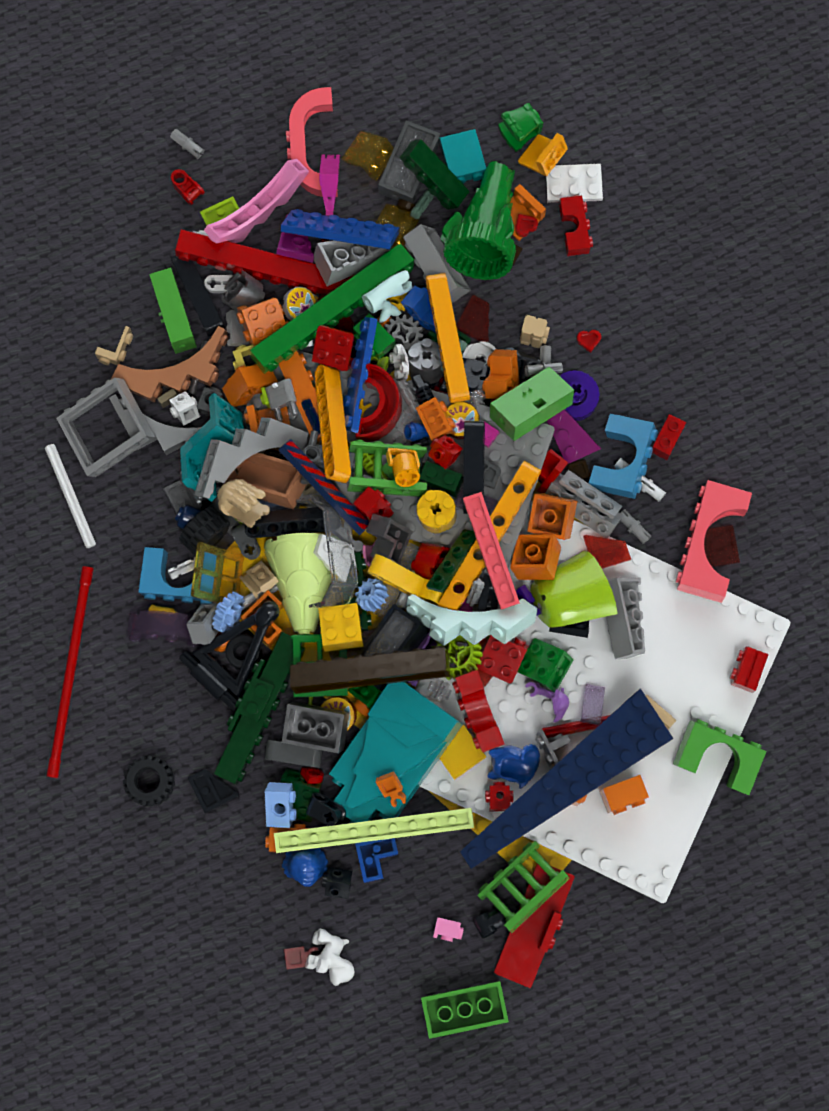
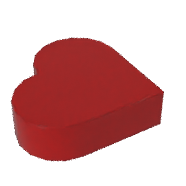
(525, 225)
(589, 340)

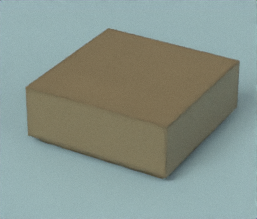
(164, 399)

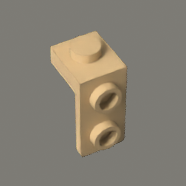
(107, 357)

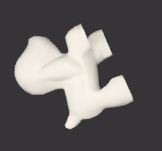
(339, 969)

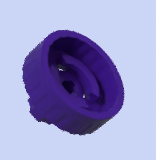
(582, 382)

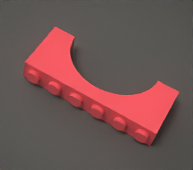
(697, 573)

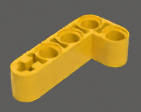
(402, 579)

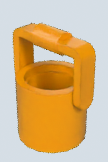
(404, 466)

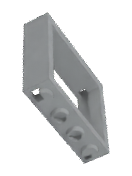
(97, 395)

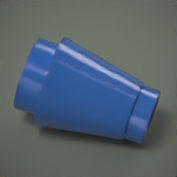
(415, 431)

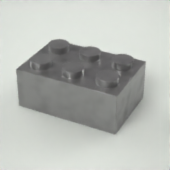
(315, 727)

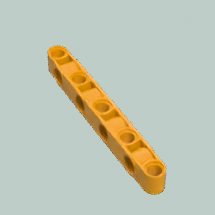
(506, 510)

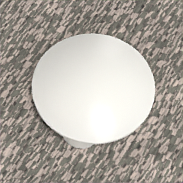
(401, 362)

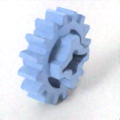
(228, 612)

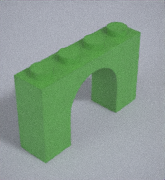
(746, 756)

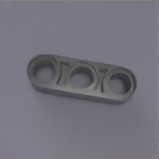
(293, 754)

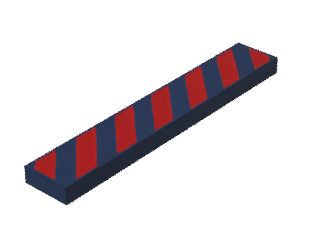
(324, 487)

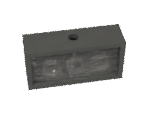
(397, 180)

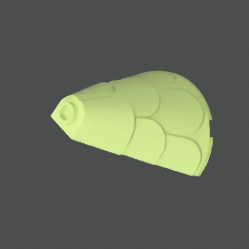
(300, 577)

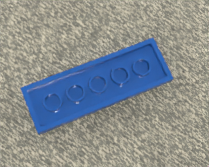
(340, 229)

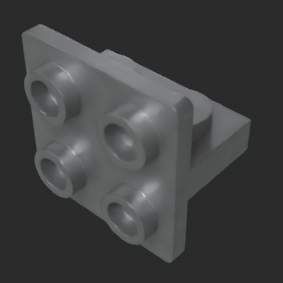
(555, 744)

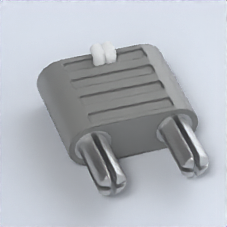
(281, 395)

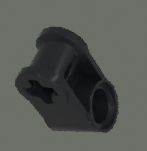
(325, 809)

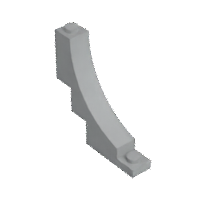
(169, 437)
(225, 457)

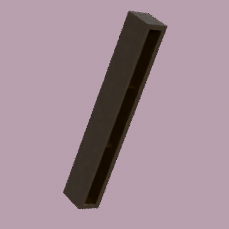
(370, 670)

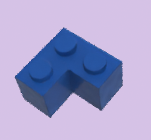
(419, 307)
(369, 856)

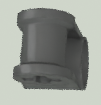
(244, 542)

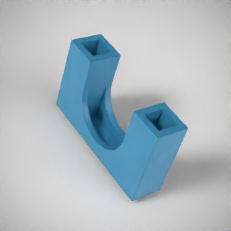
(626, 481)
(154, 582)

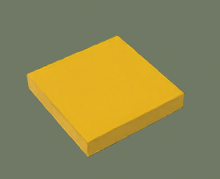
(461, 754)

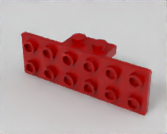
(534, 937)

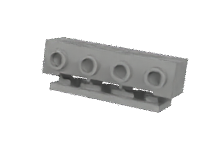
(596, 502)

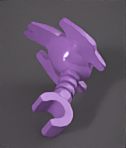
(559, 699)

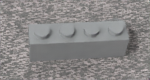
(625, 627)

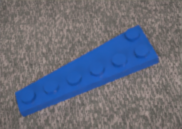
(359, 374)

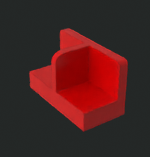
(551, 469)

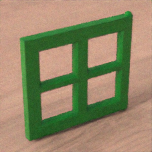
(296, 657)

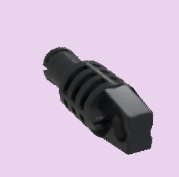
(421, 390)

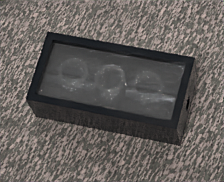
(395, 633)

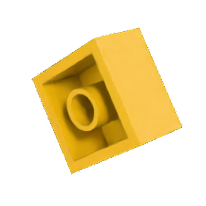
(340, 627)

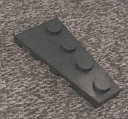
(491, 472)

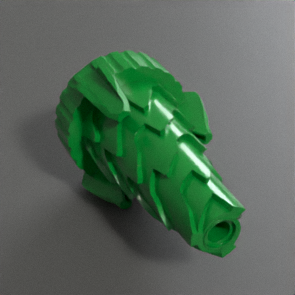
(481, 240)

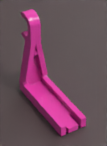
(329, 180)

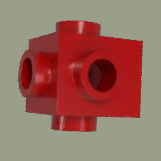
(444, 451)
(499, 804)

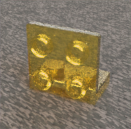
(369, 153)
(400, 219)

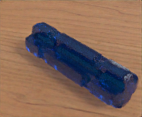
(311, 414)

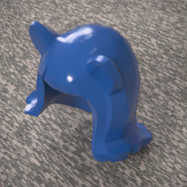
(514, 763)

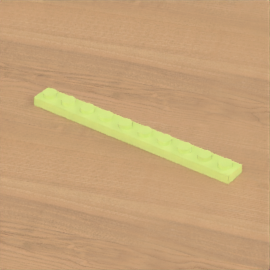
(374, 830)

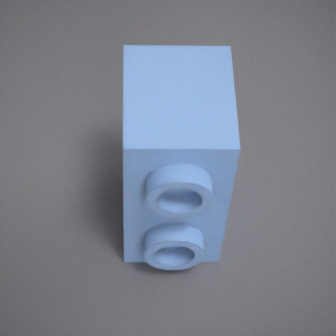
(276, 815)

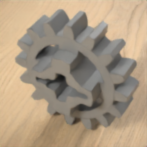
(410, 331)

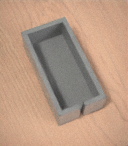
(429, 256)

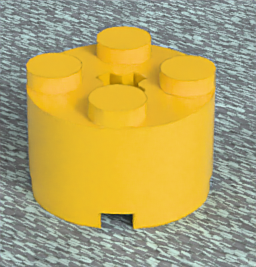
(441, 520)

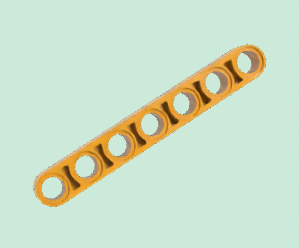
(447, 338)
(332, 424)

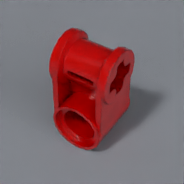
(188, 188)

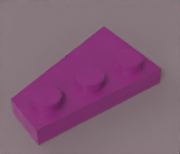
(571, 438)

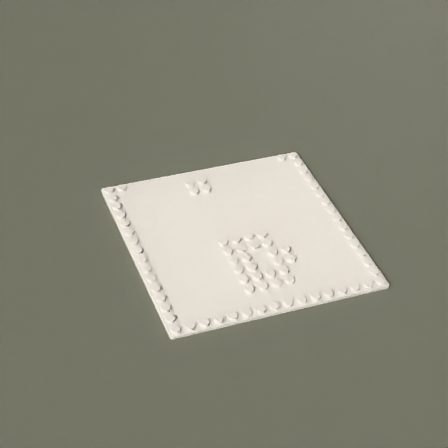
(683, 669)

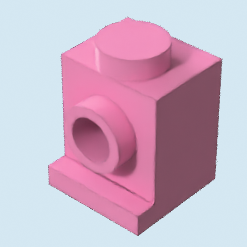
(448, 929)

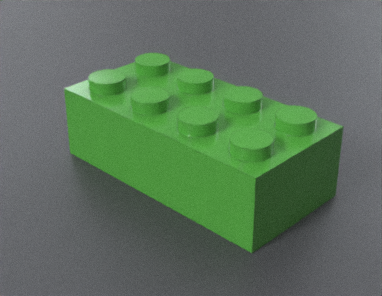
(464, 1009)

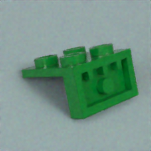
(545, 664)

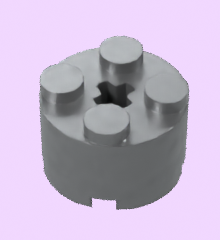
(242, 290)
(425, 360)

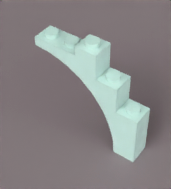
(472, 626)

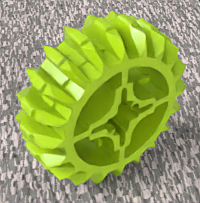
(471, 652)

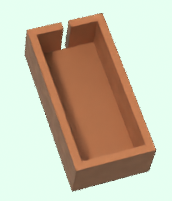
(273, 476)

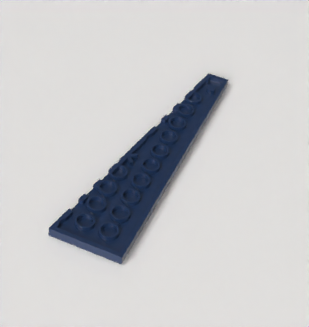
(607, 751)

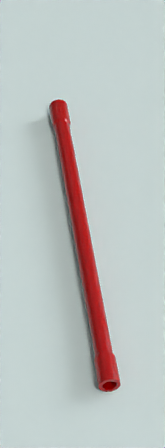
(54, 761)

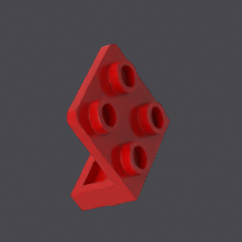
(333, 348)
(503, 659)

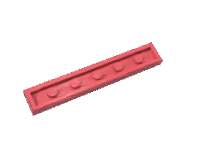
(491, 550)

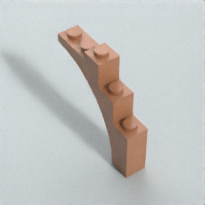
(177, 377)

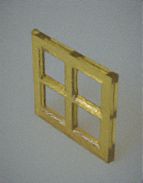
(198, 571)

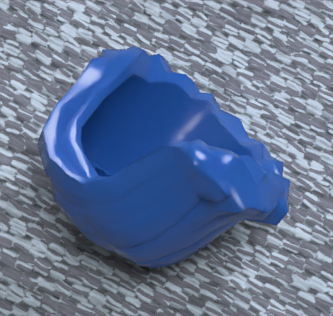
(305, 865)

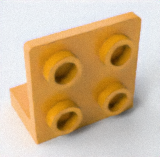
(543, 153)

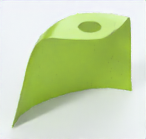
(576, 593)

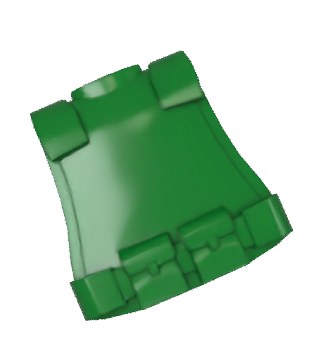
(520, 126)

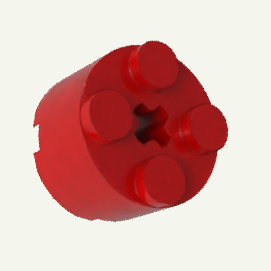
(428, 559)

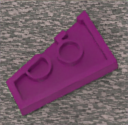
(295, 247)

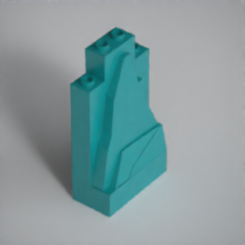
(400, 736)

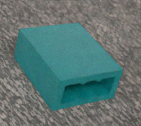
(463, 155)

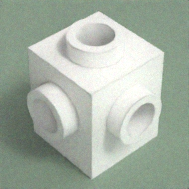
(184, 404)

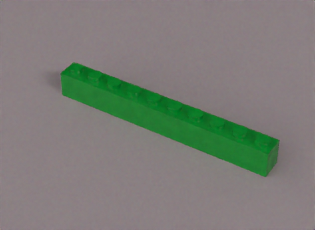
(328, 310)

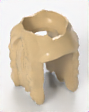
(240, 501)

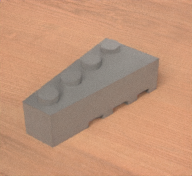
(341, 259)

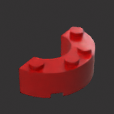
(389, 408)
(477, 711)

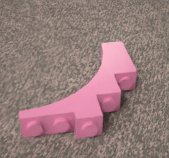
(276, 193)

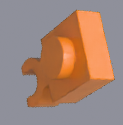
(391, 786)

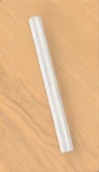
(70, 496)

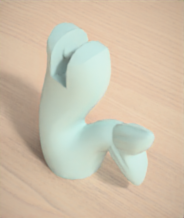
(391, 287)

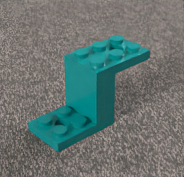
(221, 426)

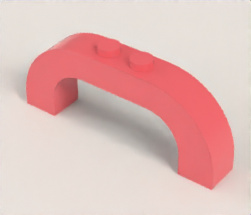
(307, 105)

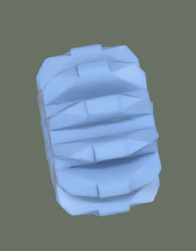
(371, 595)

